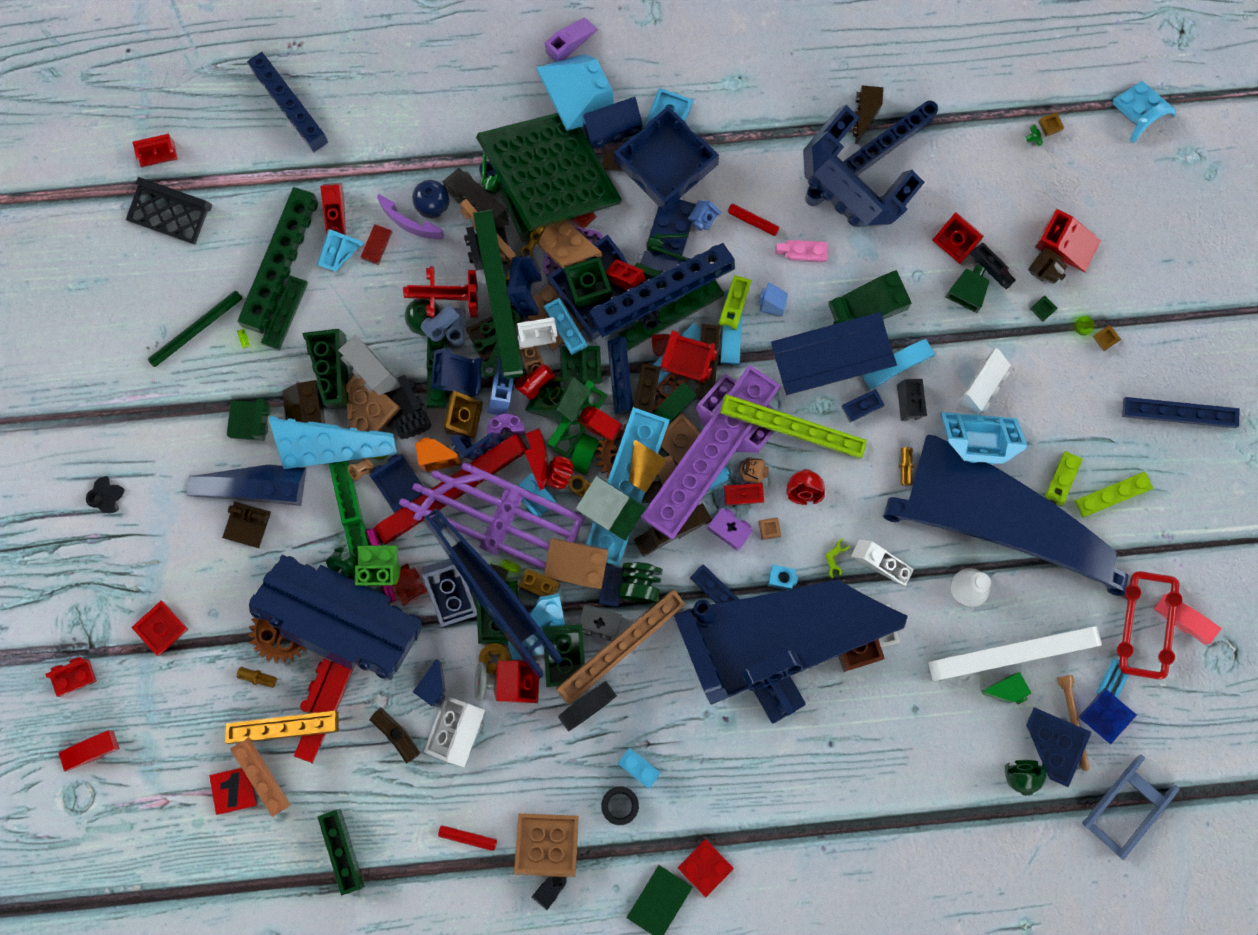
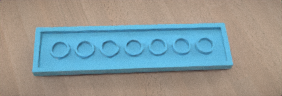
(649, 431)

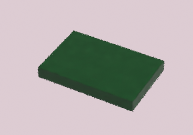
(659, 901)

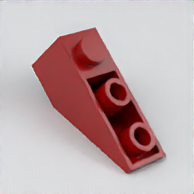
(333, 207)

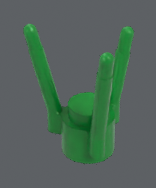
(491, 183)

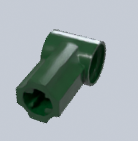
(840, 310)

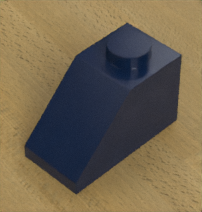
(432, 685)

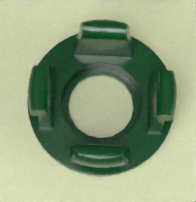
(348, 565)

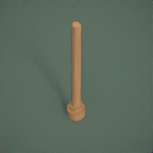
(1067, 683)

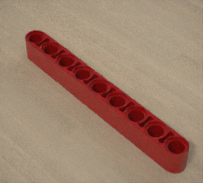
(491, 462)

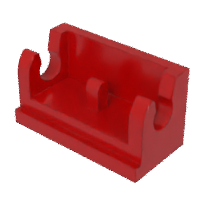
(155, 150)
(625, 275)

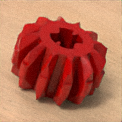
(559, 472)

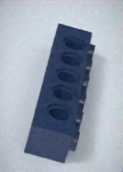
(287, 102)

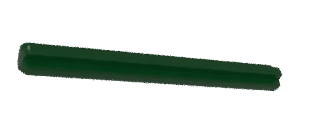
(194, 328)

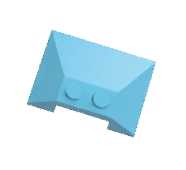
(576, 88)
(984, 437)

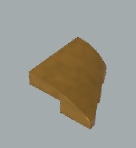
(644, 466)

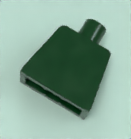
(970, 289)

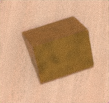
(462, 415)

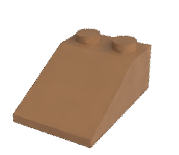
(576, 563)

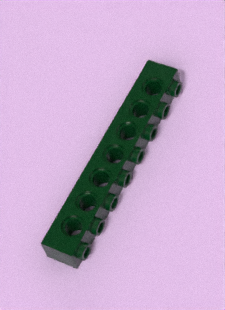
(297, 199)

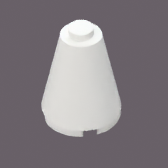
(970, 587)

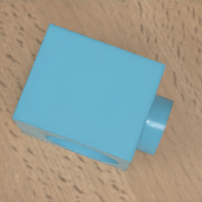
(773, 580)

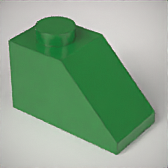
(1009, 689)

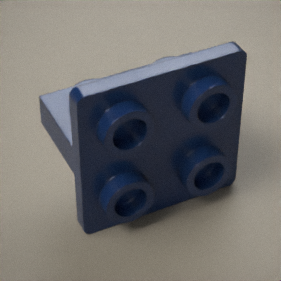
(780, 699)

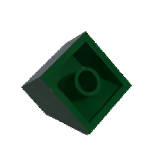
(588, 282)

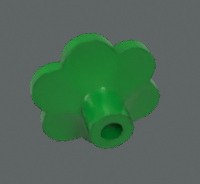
(1035, 136)

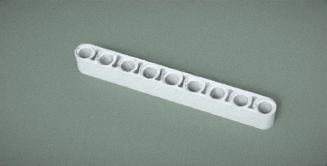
(1014, 653)

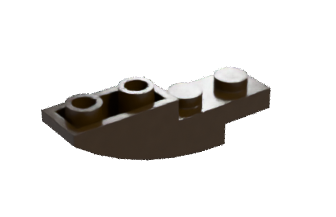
(654, 539)

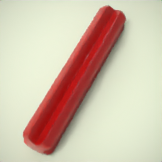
(753, 219)
(467, 838)

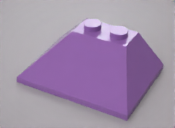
(713, 399)

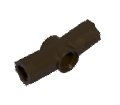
(404, 744)

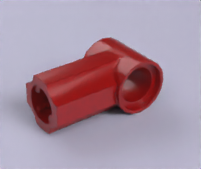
(531, 384)

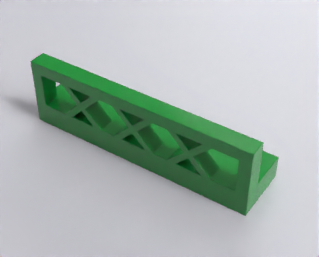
(563, 427)

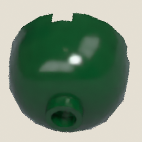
(416, 314)
(1025, 776)

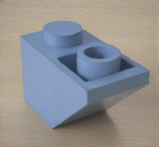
(773, 300)

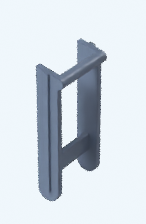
(1146, 790)

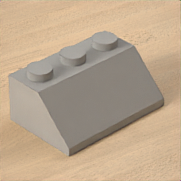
(368, 367)

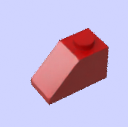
(599, 423)

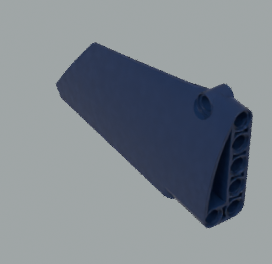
(779, 634)

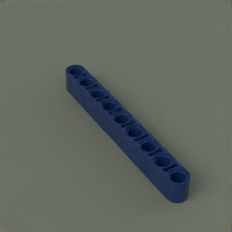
(880, 149)

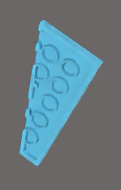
(322, 443)

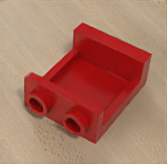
(688, 357)

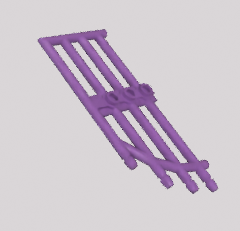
(501, 521)

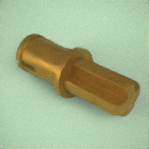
(906, 466)
(256, 677)

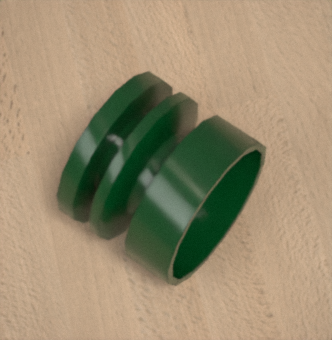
(640, 582)

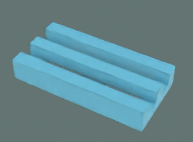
(1114, 662)

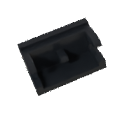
(911, 399)

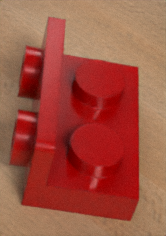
(71, 676)

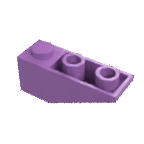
(569, 39)

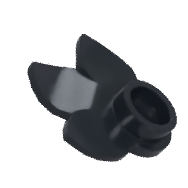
(107, 494)

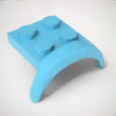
(1142, 107)

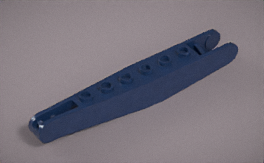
(492, 593)

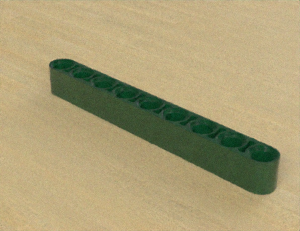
(498, 294)

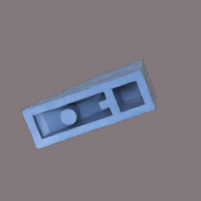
(500, 392)

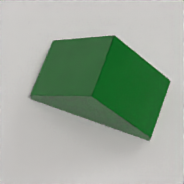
(584, 453)

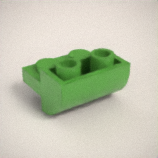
(377, 565)

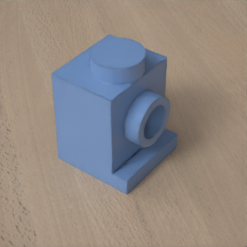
(703, 215)

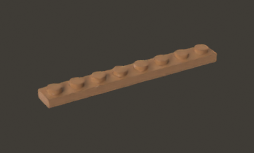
(620, 647)

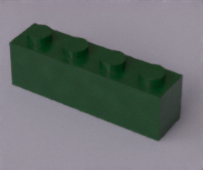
(341, 852)

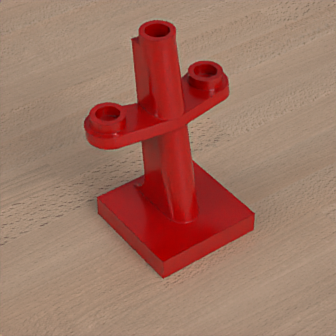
(462, 293)

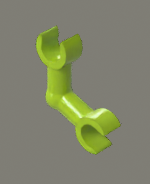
(830, 558)

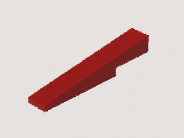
(328, 700)

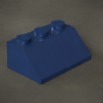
(612, 123)

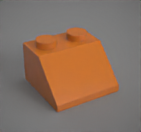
(435, 456)

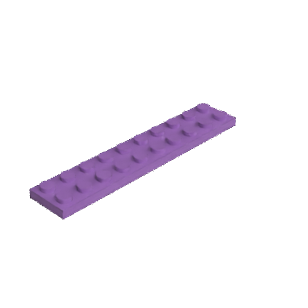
(706, 457)

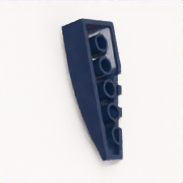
(252, 484)

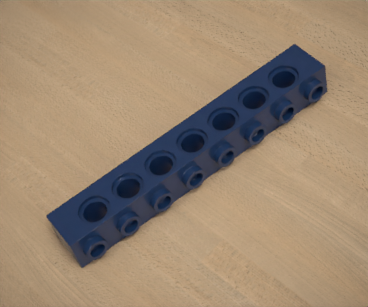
(657, 298)

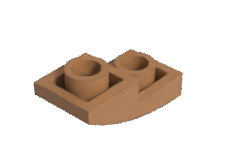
(531, 358)

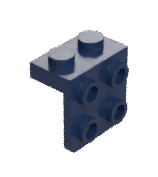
(467, 450)

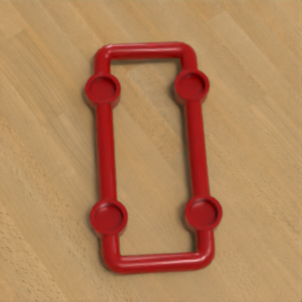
(1125, 649)

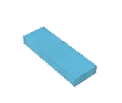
(565, 326)

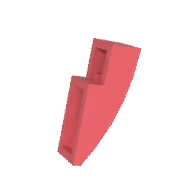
(1190, 621)

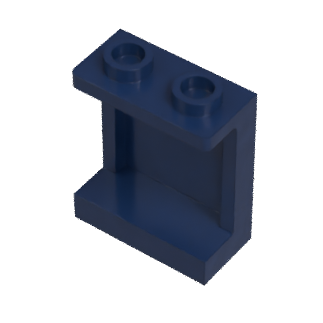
(522, 275)
(456, 373)
(396, 481)

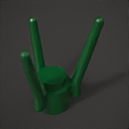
(656, 245)

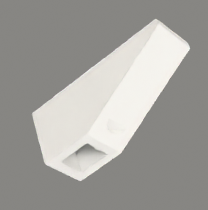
(882, 561)

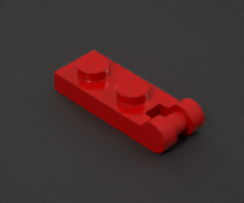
(316, 686)

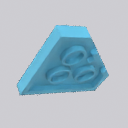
(545, 613)

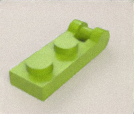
(735, 301)
(1063, 478)

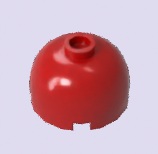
(805, 486)

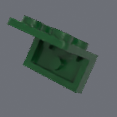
(248, 420)

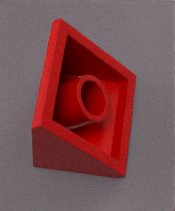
(958, 238)

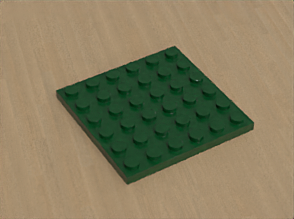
(548, 170)

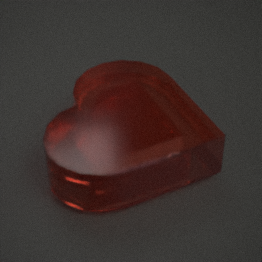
(659, 343)

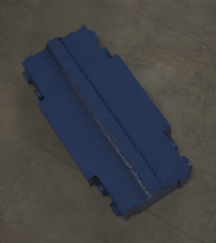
(335, 617)

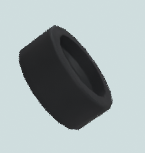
(620, 790)

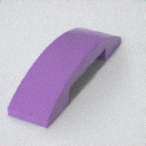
(428, 230)

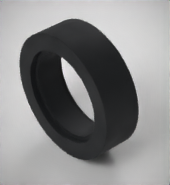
(587, 706)

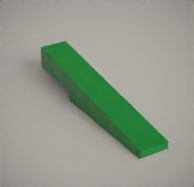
(348, 506)

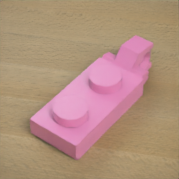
(803, 250)

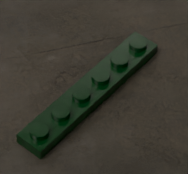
(671, 315)

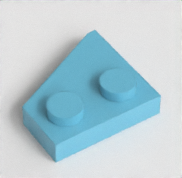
(337, 249)

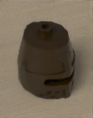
(1048, 266)

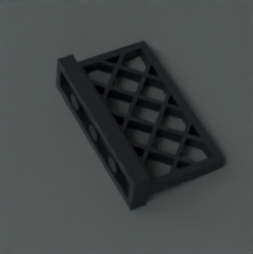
(169, 195)

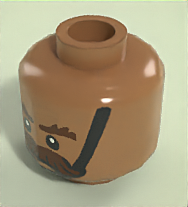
(753, 470)

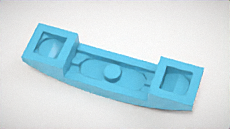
(905, 359)

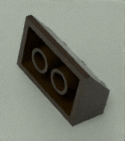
(304, 402)

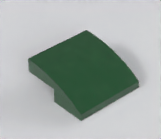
(582, 365)

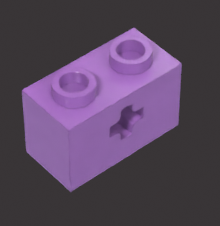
(734, 538)

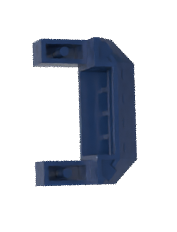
(843, 187)

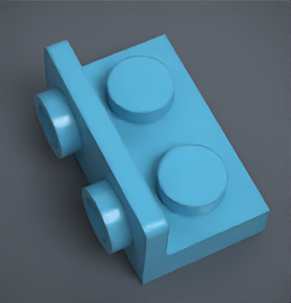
(531, 485)

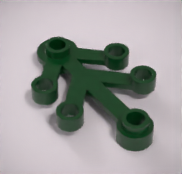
(491, 340)

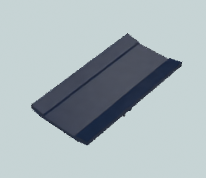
(833, 353)

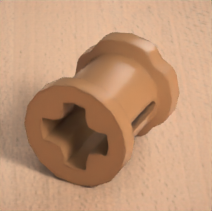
(359, 469)

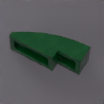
(676, 403)

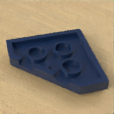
(1058, 744)

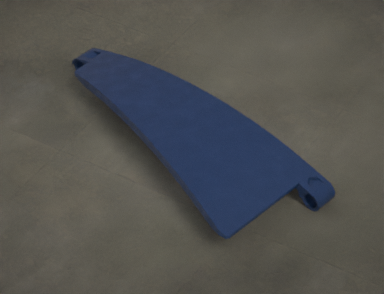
(1001, 510)

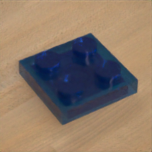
(1107, 716)

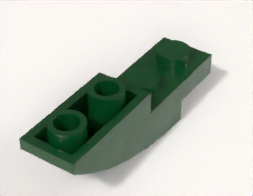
(434, 398)

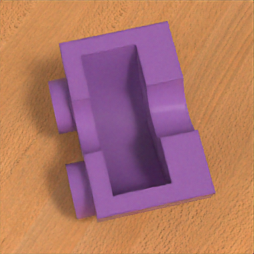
(506, 423)

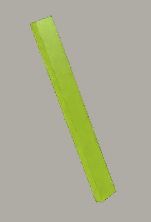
(793, 426)

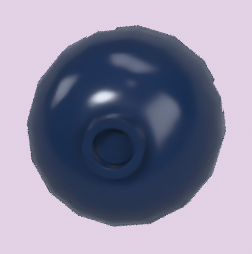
(430, 198)

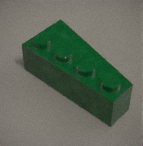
(328, 366)

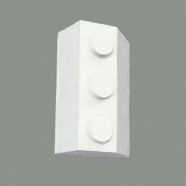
(985, 383)
(454, 731)

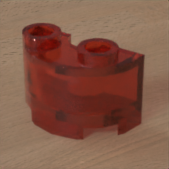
(408, 586)

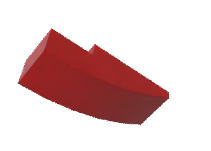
(537, 457)
(89, 750)

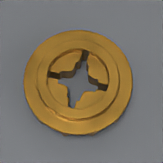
(495, 649)

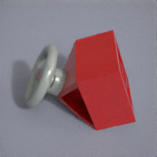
(510, 682)

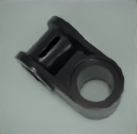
(548, 892)

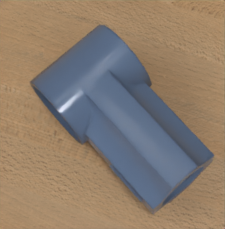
(436, 326)
(457, 328)

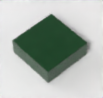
(1043, 308)

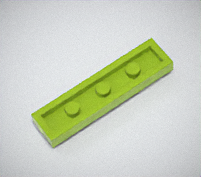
(1113, 494)

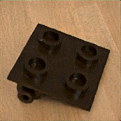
(246, 524)

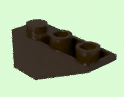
(869, 105)

